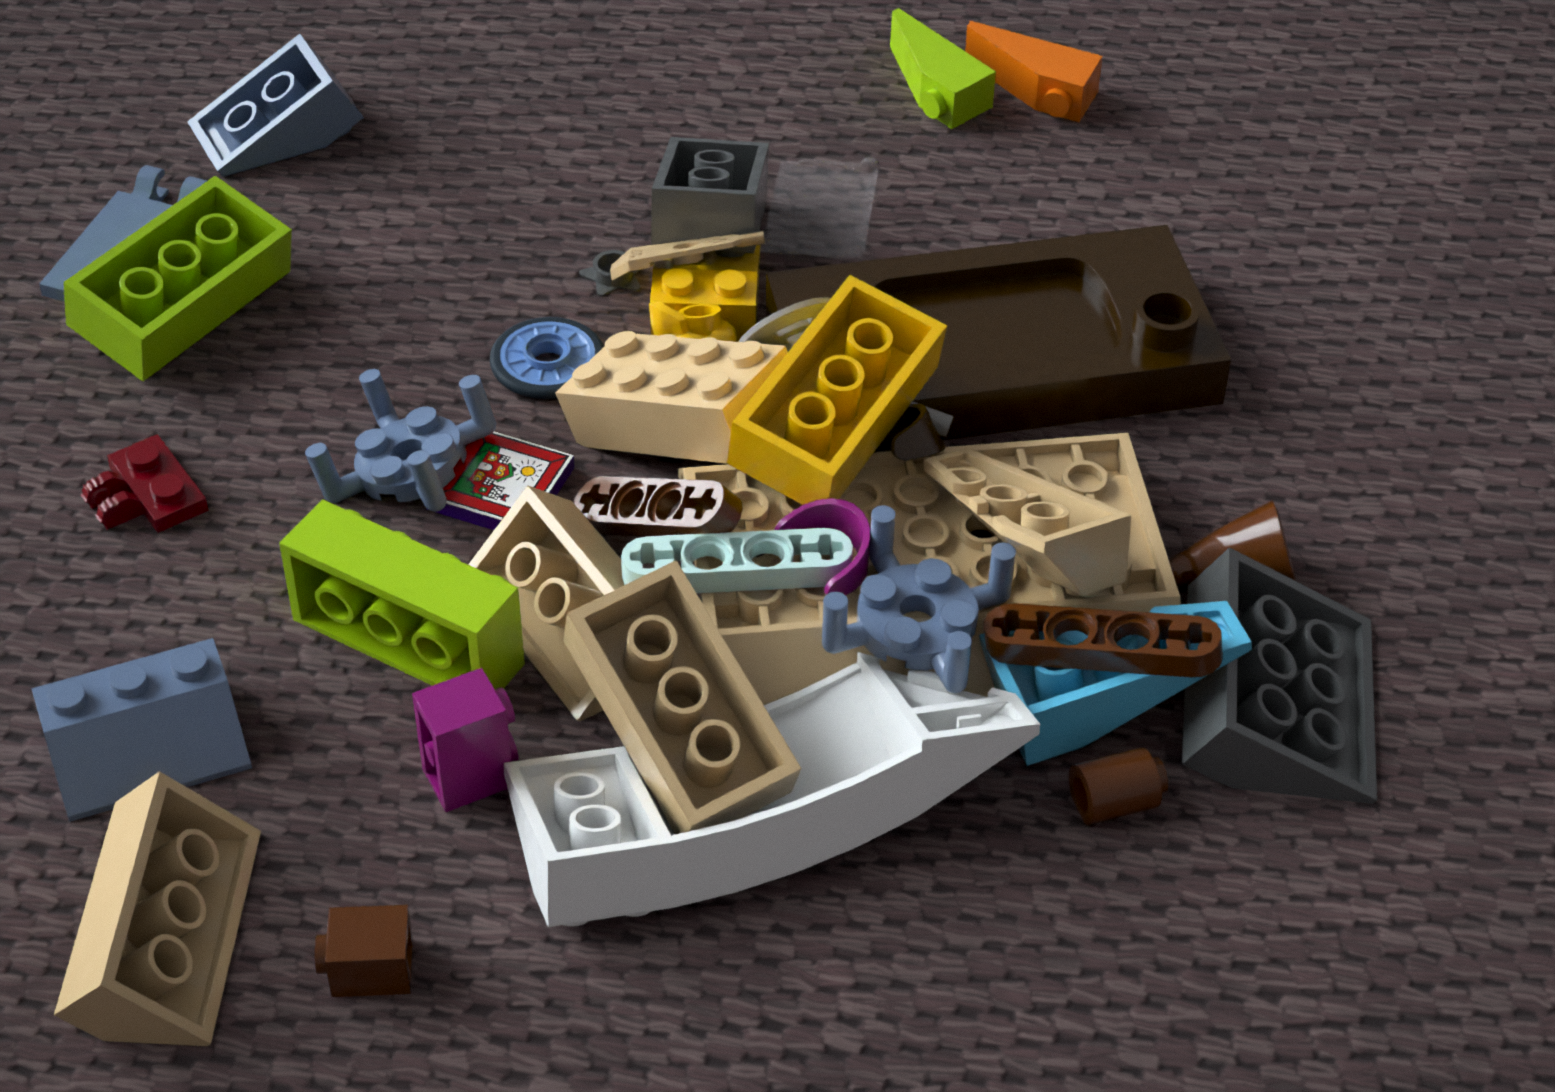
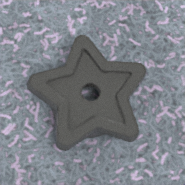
(601, 274)

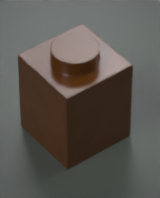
(366, 951)

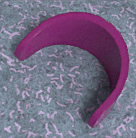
(843, 517)

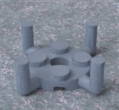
(407, 454)
(925, 587)

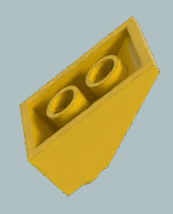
(714, 280)

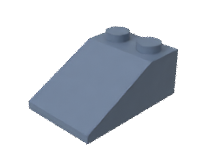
(276, 112)

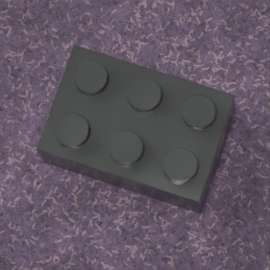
(709, 191)

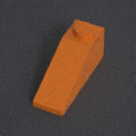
(1038, 71)

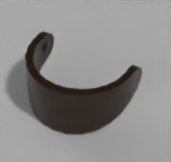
(913, 435)

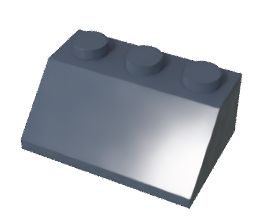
(139, 719)

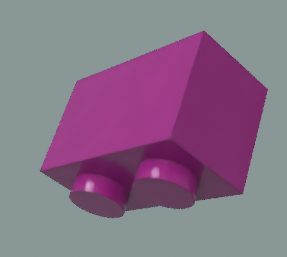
(464, 738)

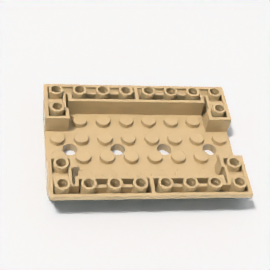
(780, 630)

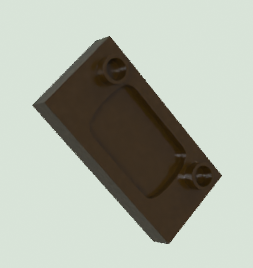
(1048, 328)

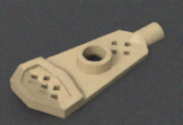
(681, 252)

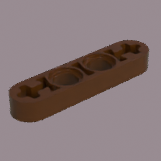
(659, 497)
(1100, 648)

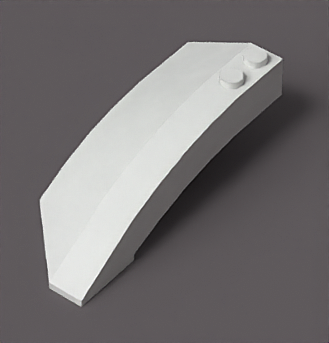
(870, 759)

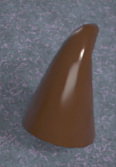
(1255, 534)

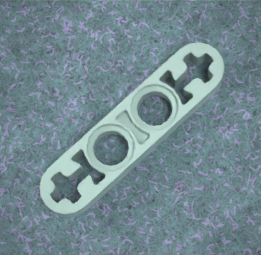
(737, 552)

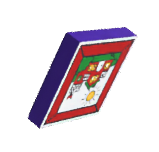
(498, 473)

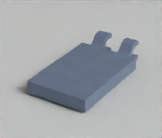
(113, 224)

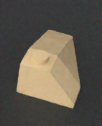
(1050, 527)

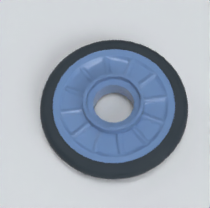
(516, 349)

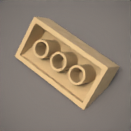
(558, 566)
(159, 919)

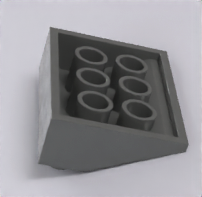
(1294, 706)

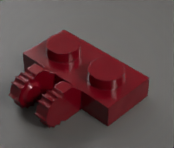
(144, 482)

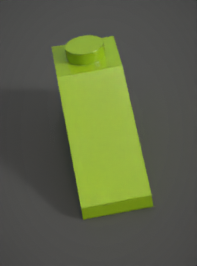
(940, 74)

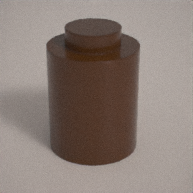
(1117, 785)

